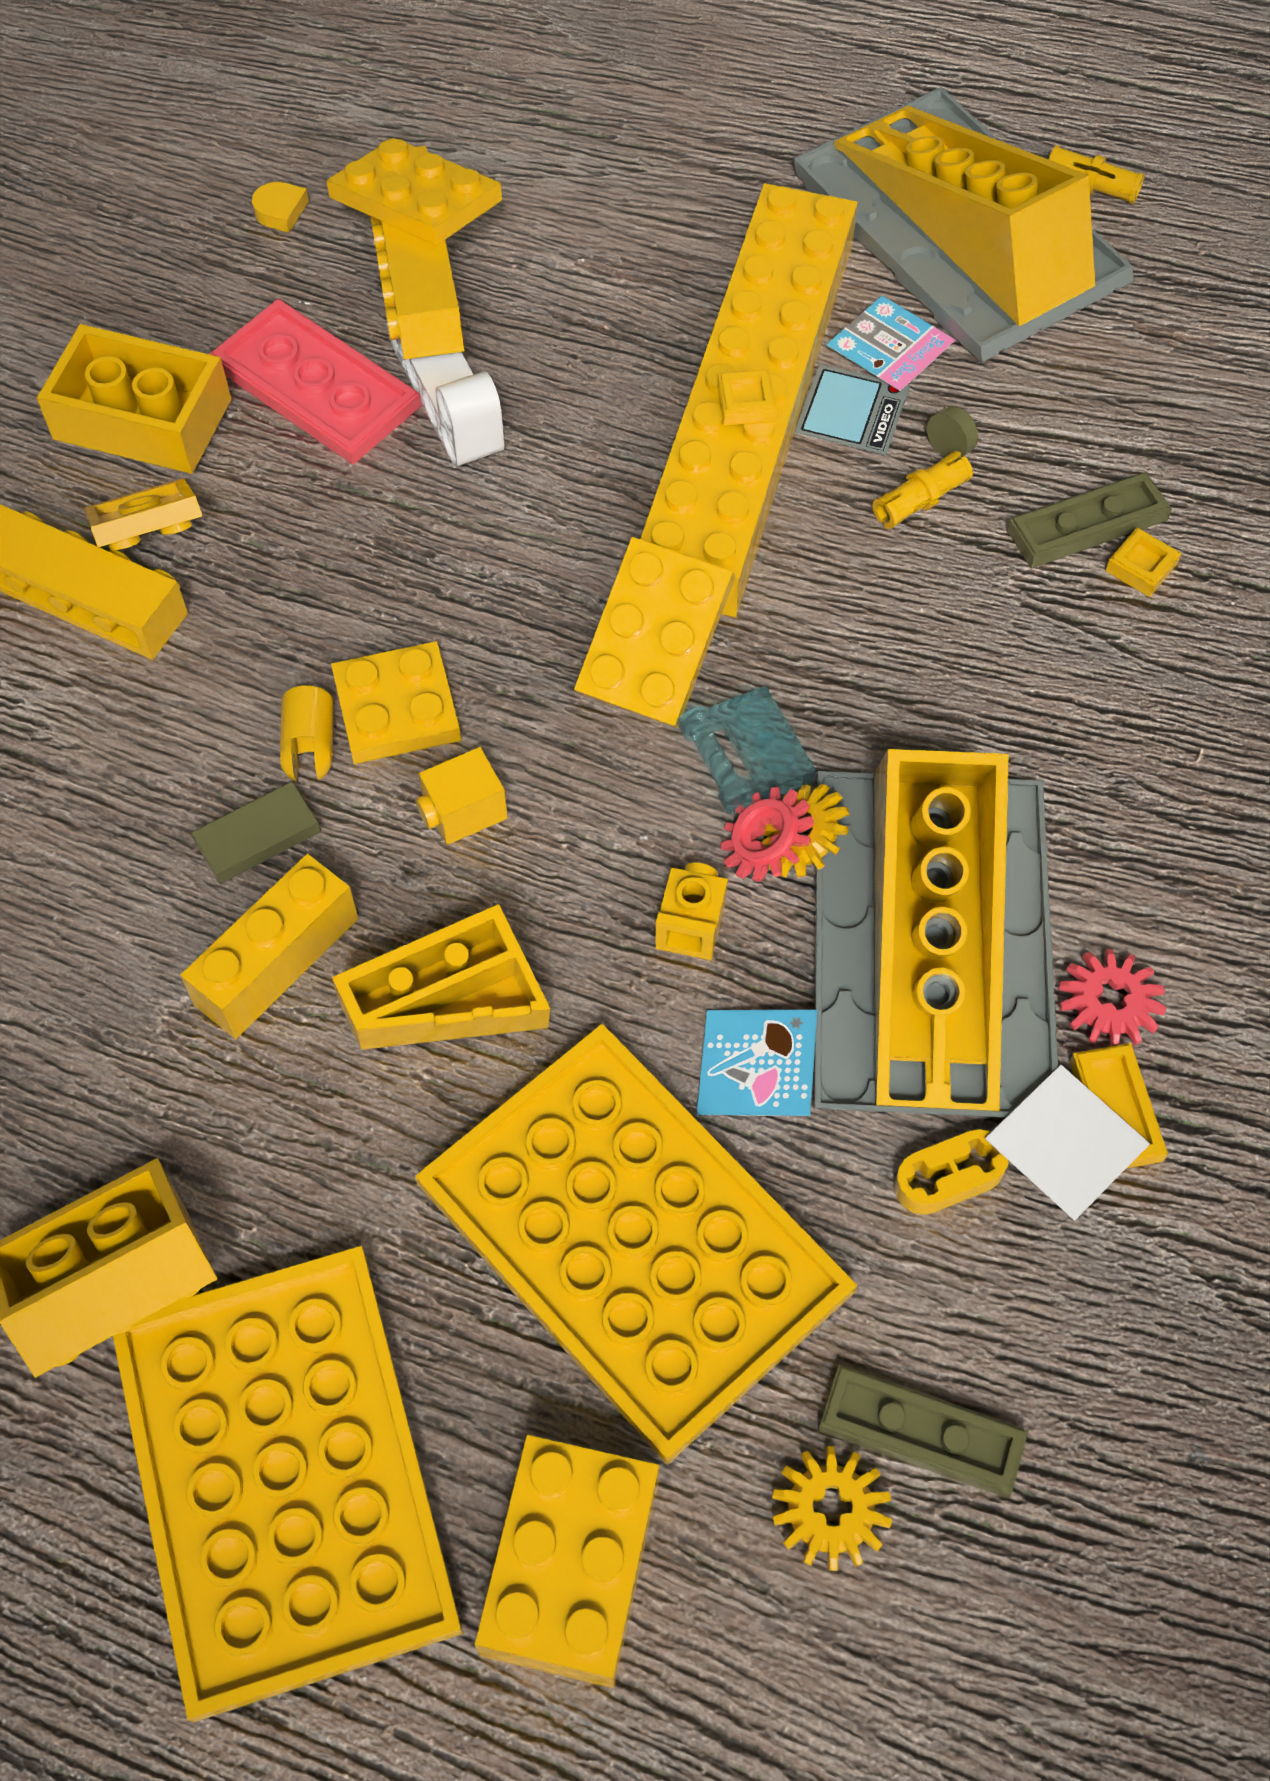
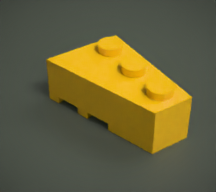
(444, 987)

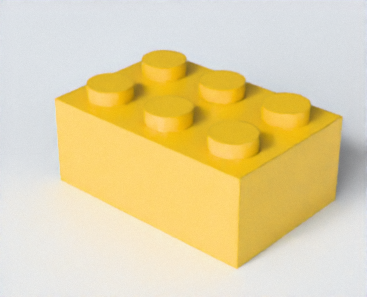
(135, 398)
(98, 1268)
(568, 1561)

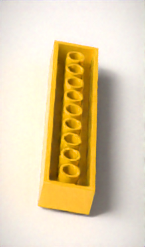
(771, 318)

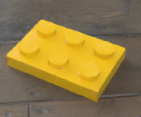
(414, 190)
(655, 632)

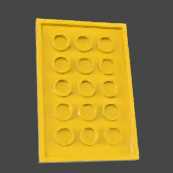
(636, 1240)
(282, 1485)

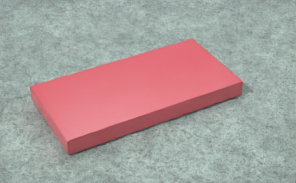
(316, 381)

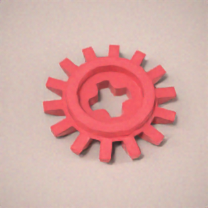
(752, 824)
(1106, 1017)

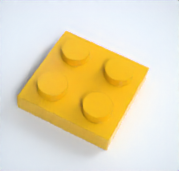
(126, 517)
(396, 702)

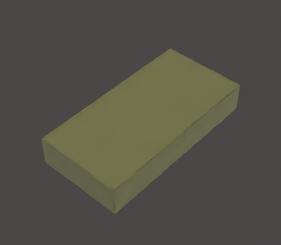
(256, 832)

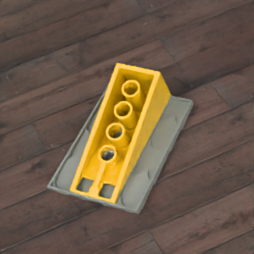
(969, 221)
(934, 940)

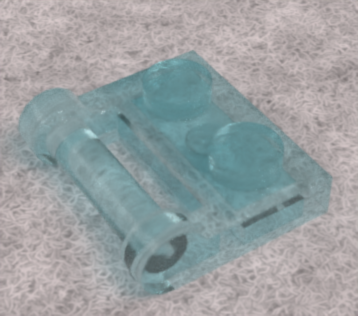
(760, 740)

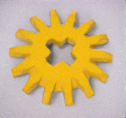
(823, 831)
(812, 1526)

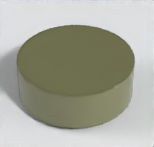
(952, 431)

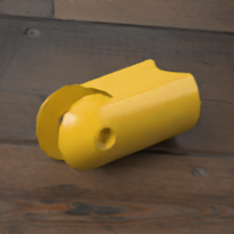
(306, 728)

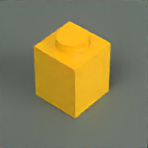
(461, 796)

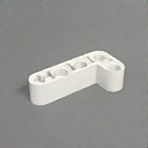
(458, 403)

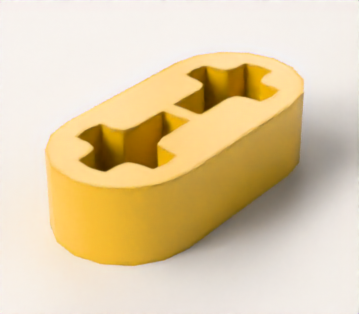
(956, 1184)

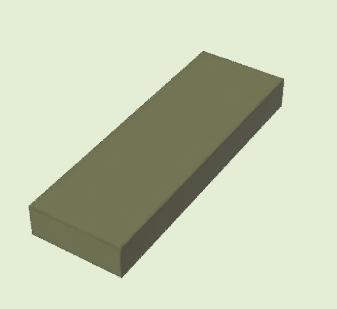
(1088, 519)
(924, 1431)

